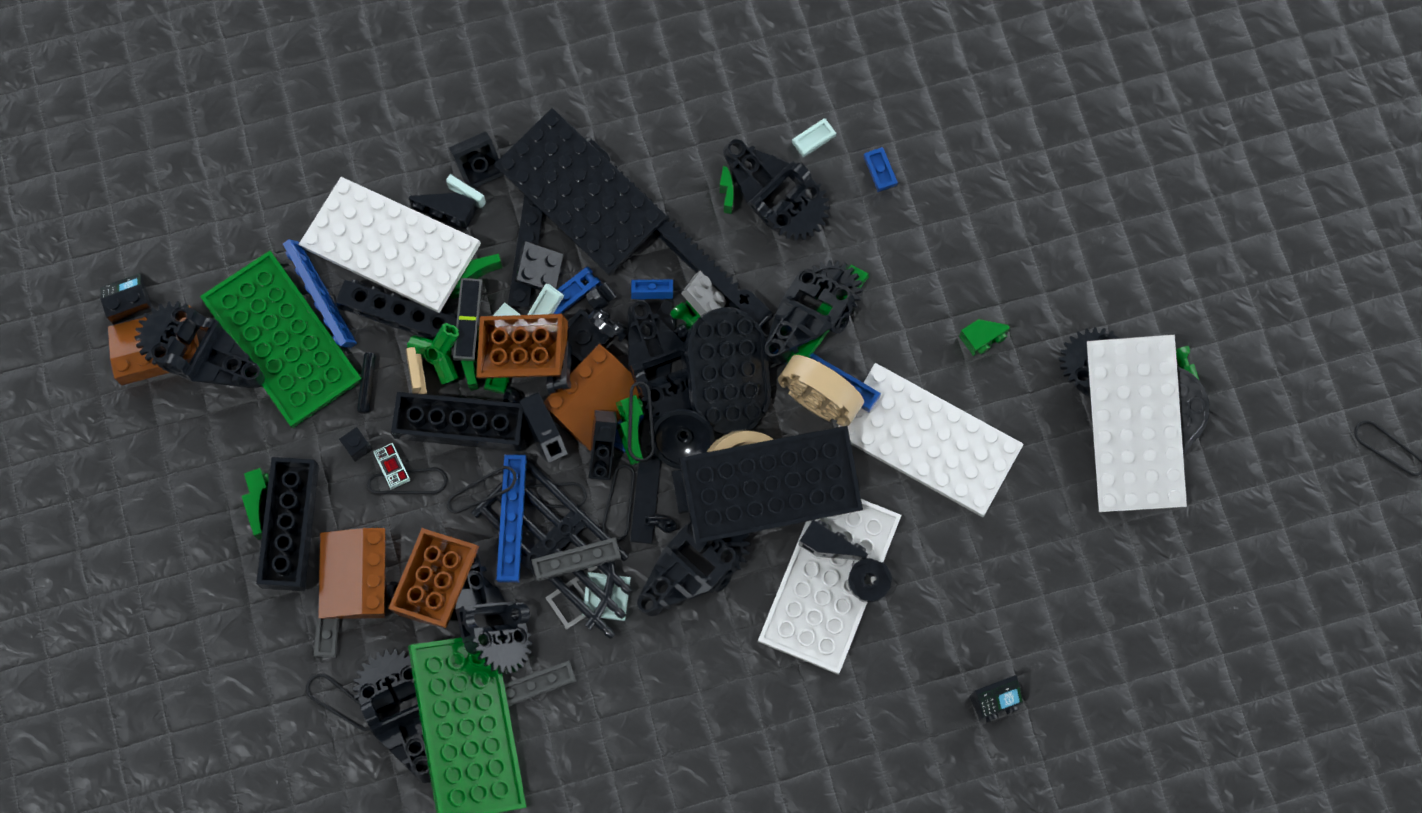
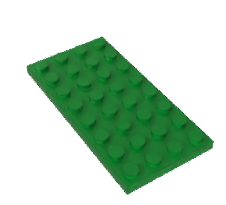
(282, 337)
(465, 730)

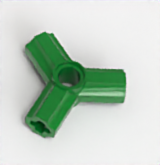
(438, 351)

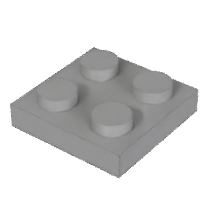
(703, 294)

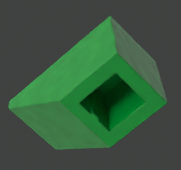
(982, 334)

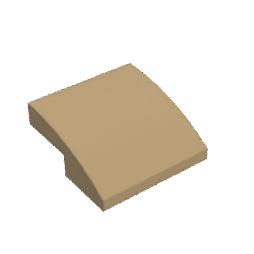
(416, 371)

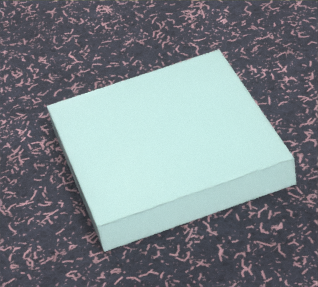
(618, 596)

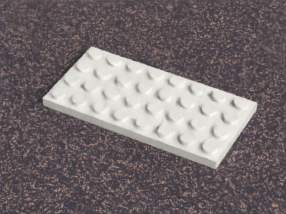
(390, 244)
(1136, 423)
(933, 441)
(814, 607)

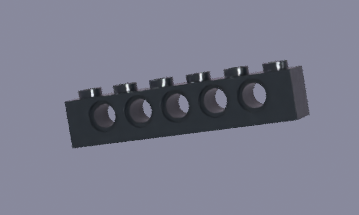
(387, 315)

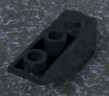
(447, 206)
(542, 428)
(602, 444)
(825, 543)

